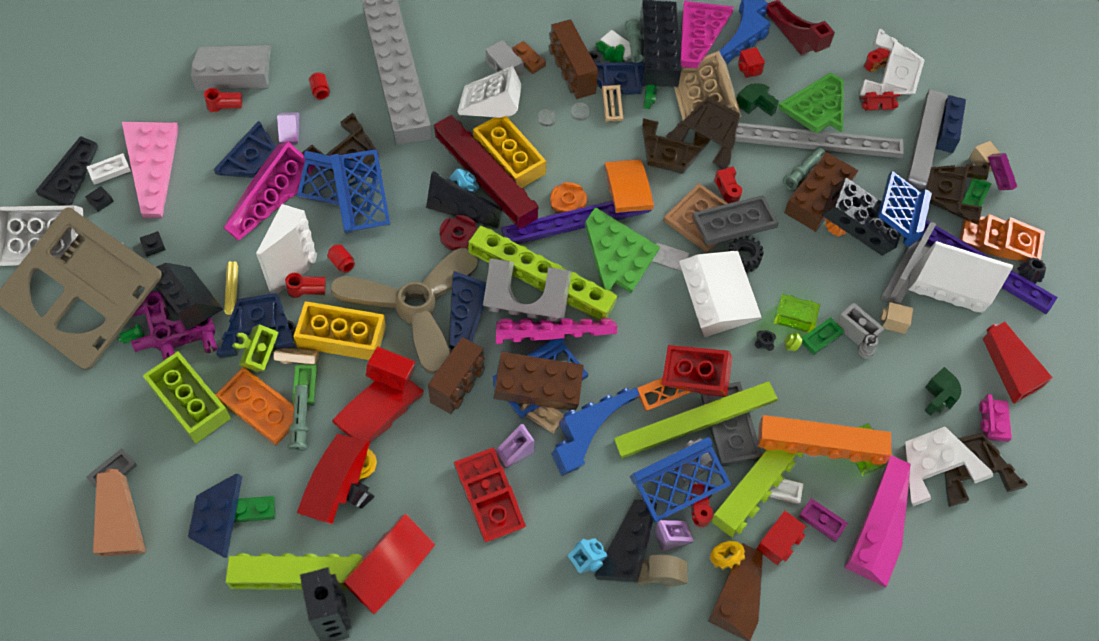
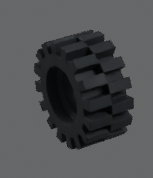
(750, 246)

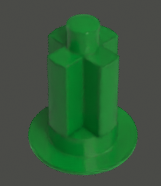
(607, 51)
(618, 54)
(131, 334)

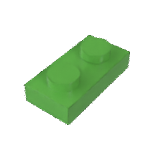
(306, 376)

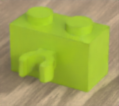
(257, 347)

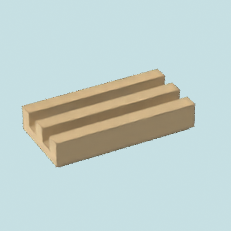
(613, 118)

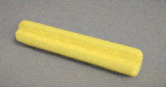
(231, 287)

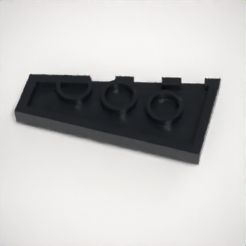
(67, 176)
(454, 200)
(628, 546)

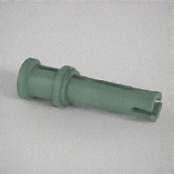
(633, 36)
(800, 172)
(299, 427)

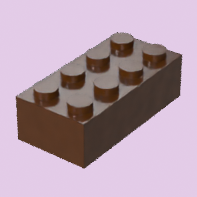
(573, 59)
(812, 195)
(538, 381)

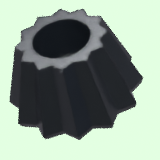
(1032, 270)
(359, 495)

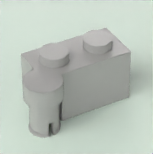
(861, 329)

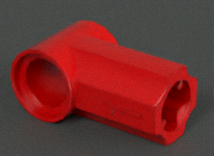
(217, 100)
(305, 285)

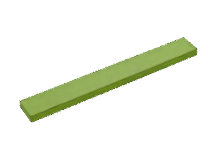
(695, 419)

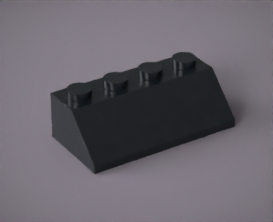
(186, 294)

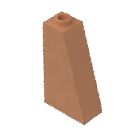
(115, 517)

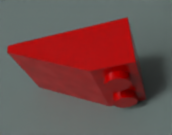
(698, 370)

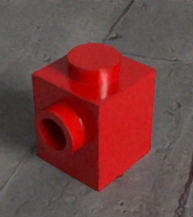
(751, 62)

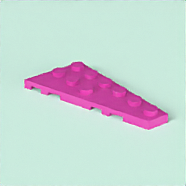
(700, 29)
(548, 329)

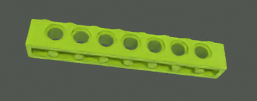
(481, 244)

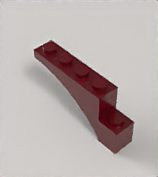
(802, 34)

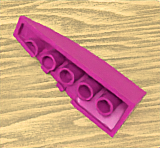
(268, 190)
(883, 526)

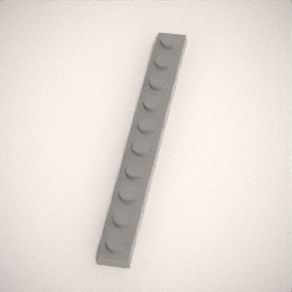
(826, 140)

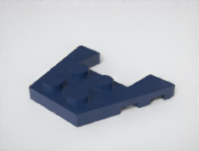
(254, 311)

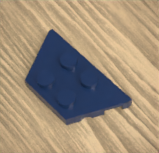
(625, 74)
(248, 154)
(215, 515)

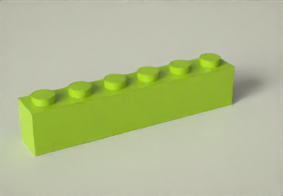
(753, 490)
(284, 570)

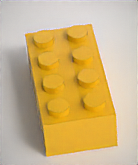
(511, 150)
(339, 330)

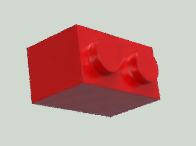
(390, 368)
(781, 537)

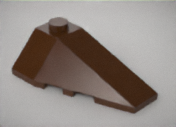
(740, 597)

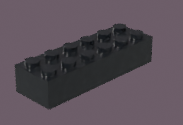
(660, 43)

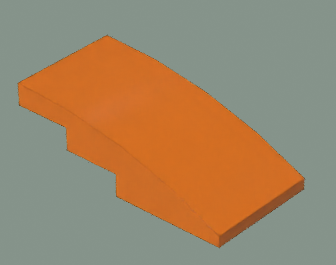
(628, 186)
(1003, 238)

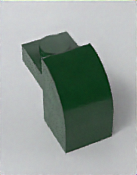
(755, 96)
(945, 389)

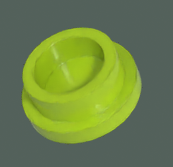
(793, 342)

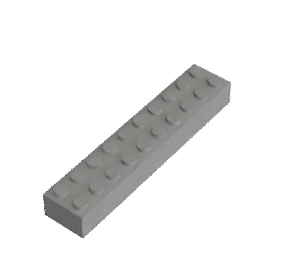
(396, 71)

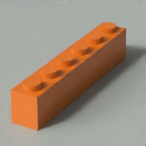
(824, 439)

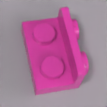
(995, 419)

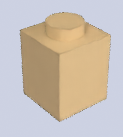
(981, 153)
(896, 317)

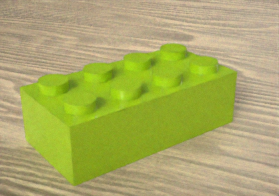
(187, 397)

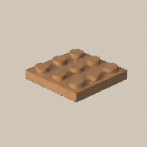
(681, 215)

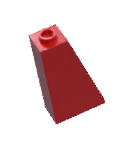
(1015, 363)

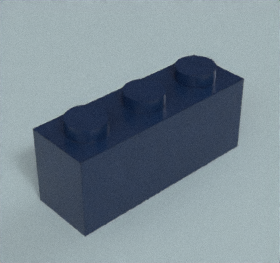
(951, 124)

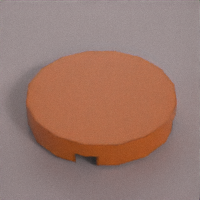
(567, 197)

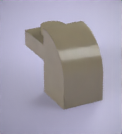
(664, 570)

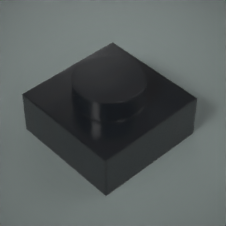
(99, 199)
(152, 243)

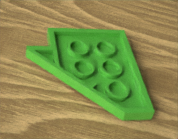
(817, 104)
(618, 251)

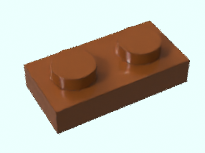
(532, 61)

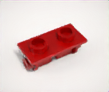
(872, 101)

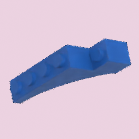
(751, 30)
(581, 427)

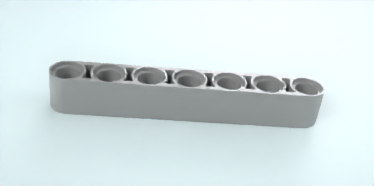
(926, 139)

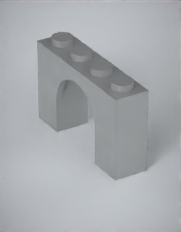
(500, 296)

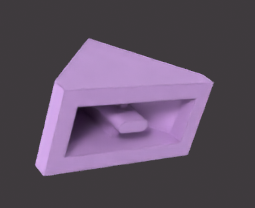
(288, 127)
(516, 446)
(672, 534)

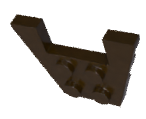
(713, 122)
(356, 142)
(670, 153)
(948, 187)
(990, 456)

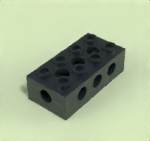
(857, 214)
(325, 605)

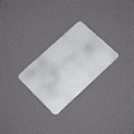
(670, 256)

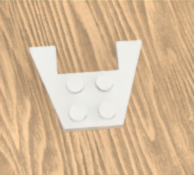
(901, 70)
(938, 453)

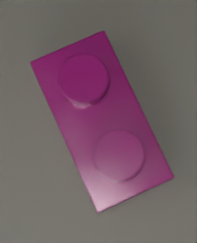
(1002, 171)
(823, 520)

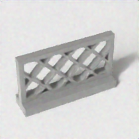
(899, 283)

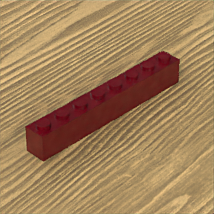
(487, 172)

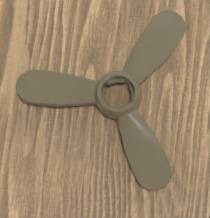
(427, 336)

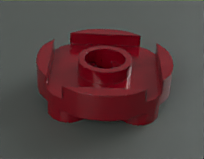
(449, 226)

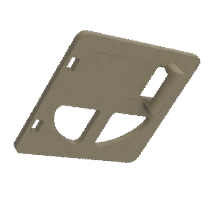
(90, 269)

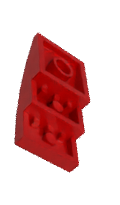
(375, 410)
(333, 478)
(489, 494)
(388, 564)

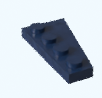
(466, 307)

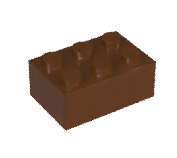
(456, 376)

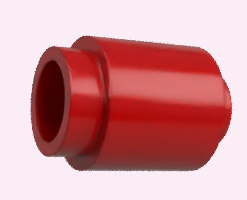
(319, 86)
(341, 258)

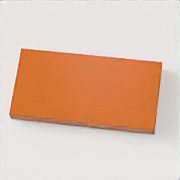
(257, 405)

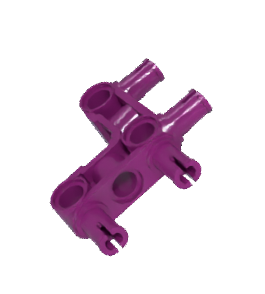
(174, 331)

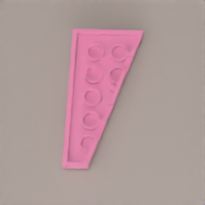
(151, 158)

